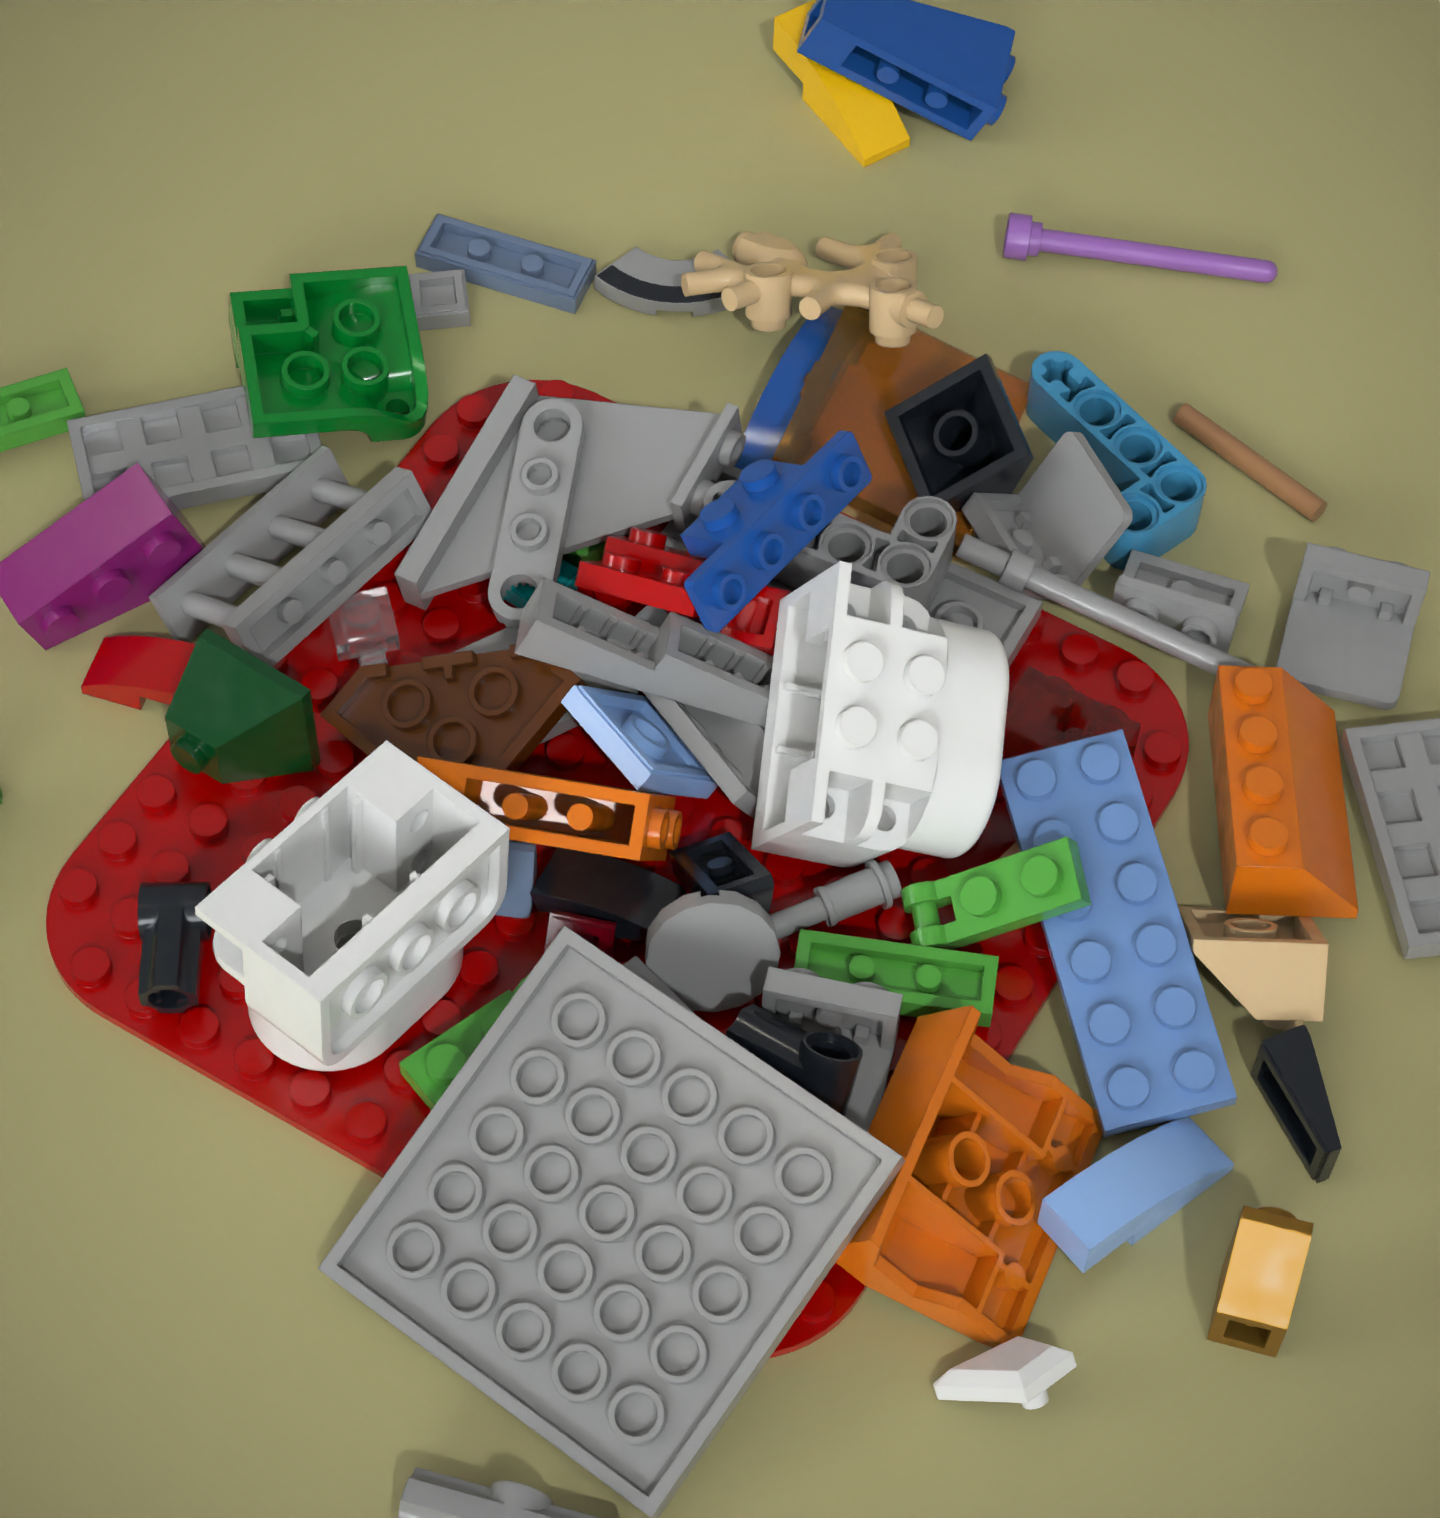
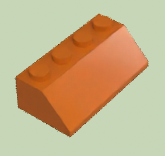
(1279, 797)

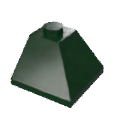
(239, 716)

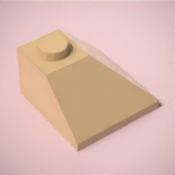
(1264, 961)

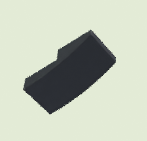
(604, 890)

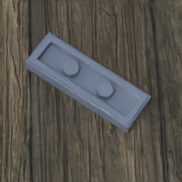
(507, 263)

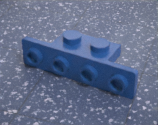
(766, 523)

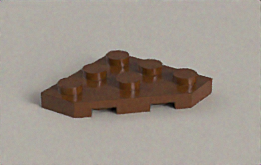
(455, 706)

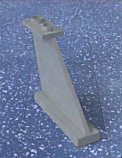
(633, 472)

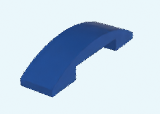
(783, 388)

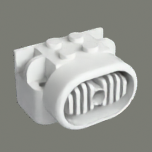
(877, 727)
(359, 911)

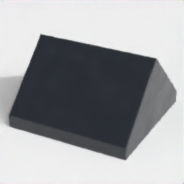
(961, 436)

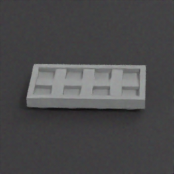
(189, 446)
(1399, 800)

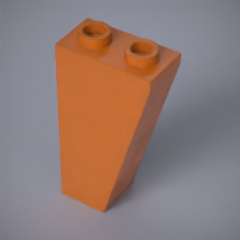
(568, 811)

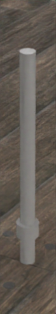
(1019, 572)

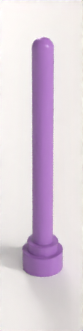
(1028, 238)

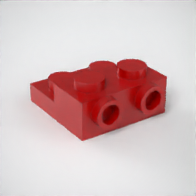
(642, 571)

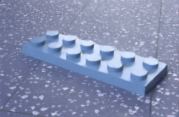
(1127, 955)

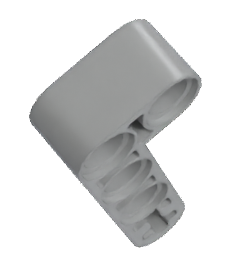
(913, 553)

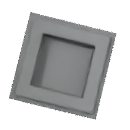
(440, 299)

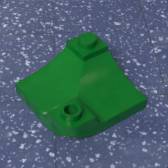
(332, 355)

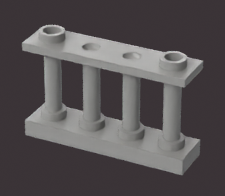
(311, 584)

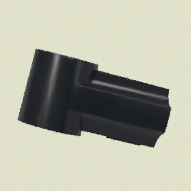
(171, 944)
(814, 1060)

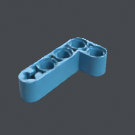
(1147, 469)

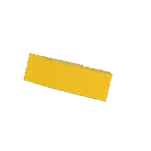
(853, 113)

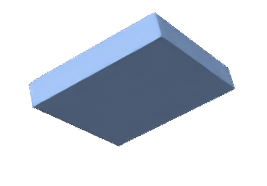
(639, 741)

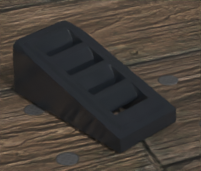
(1296, 1094)

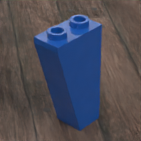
(916, 56)

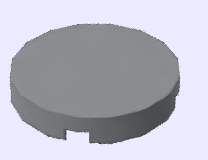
(712, 949)

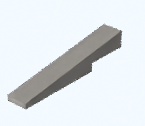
(670, 661)

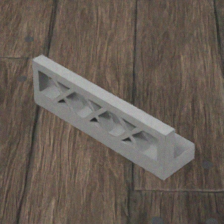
(722, 745)

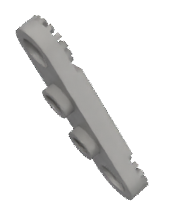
(536, 505)

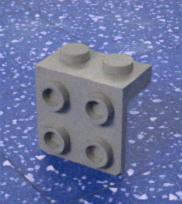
(1061, 516)
(1352, 625)
(856, 1011)

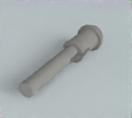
(842, 899)

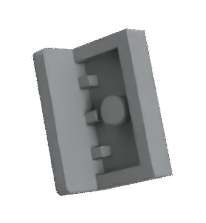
(1182, 597)

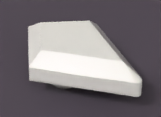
(1007, 1373)

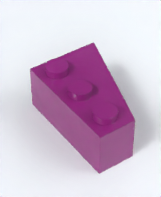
(97, 560)

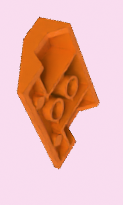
(980, 1156)

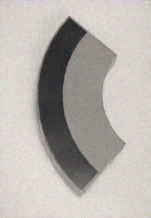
(653, 284)

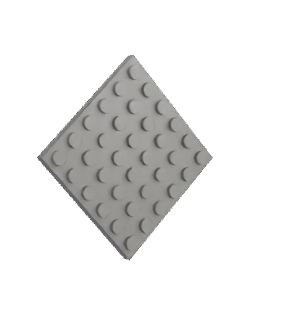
(612, 1220)

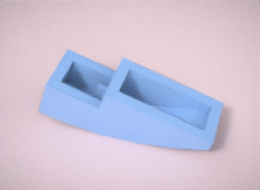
(1131, 1191)

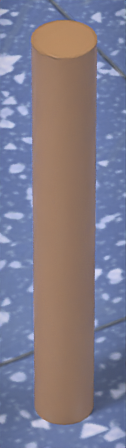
(1250, 462)

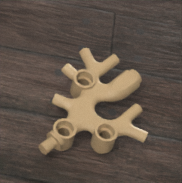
(775, 270)

